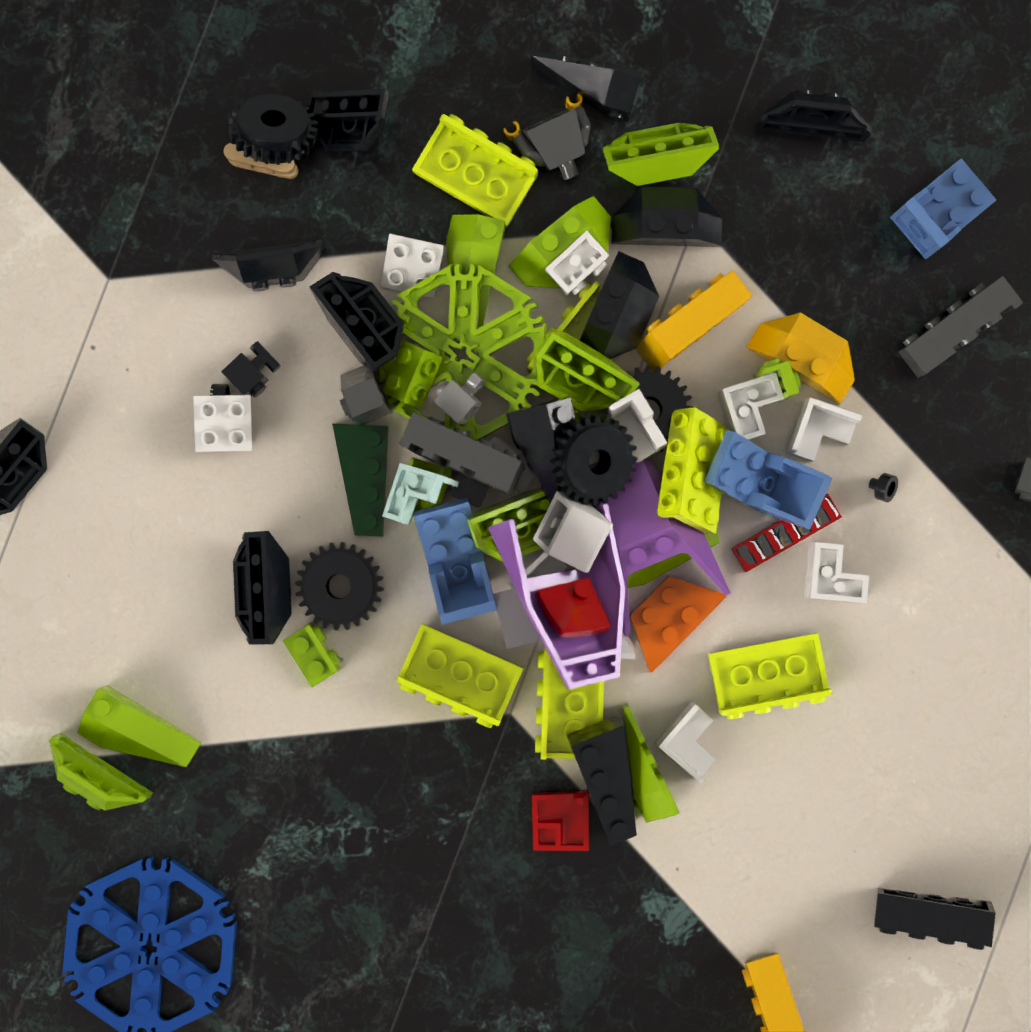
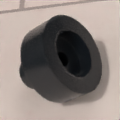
(884, 487)

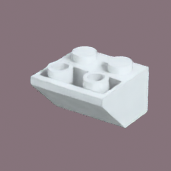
(572, 532)

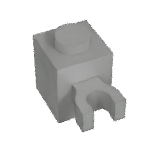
(459, 400)

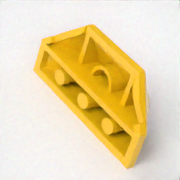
(812, 350)

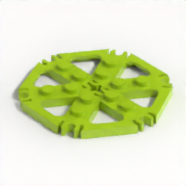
(484, 340)

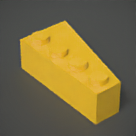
(694, 320)
(772, 994)

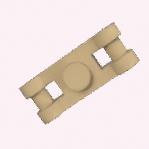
(237, 159)

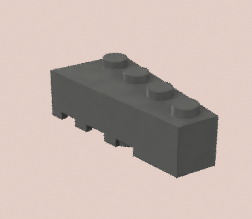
(462, 454)

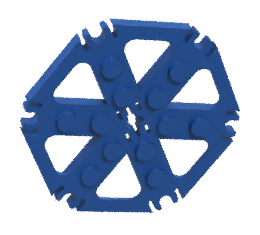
(151, 921)

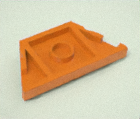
(671, 617)

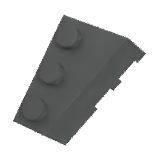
(363, 396)

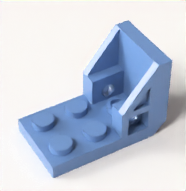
(943, 208)
(767, 481)
(454, 562)

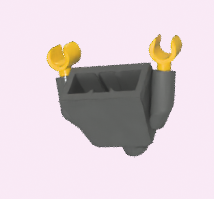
(555, 139)

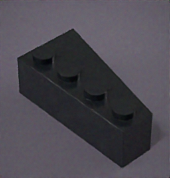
(605, 769)
(935, 918)

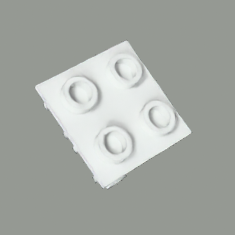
(410, 262)
(222, 423)

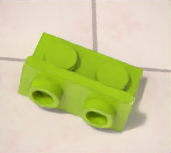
(312, 654)

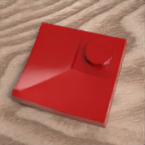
(573, 609)
(561, 821)

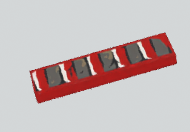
(781, 537)

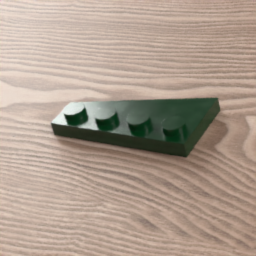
(363, 467)

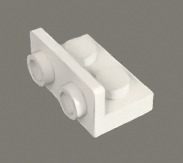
(577, 263)

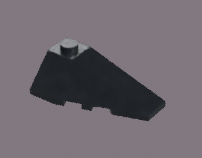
(606, 89)
(535, 433)

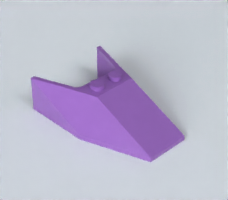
(648, 538)
(577, 659)

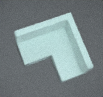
(410, 485)

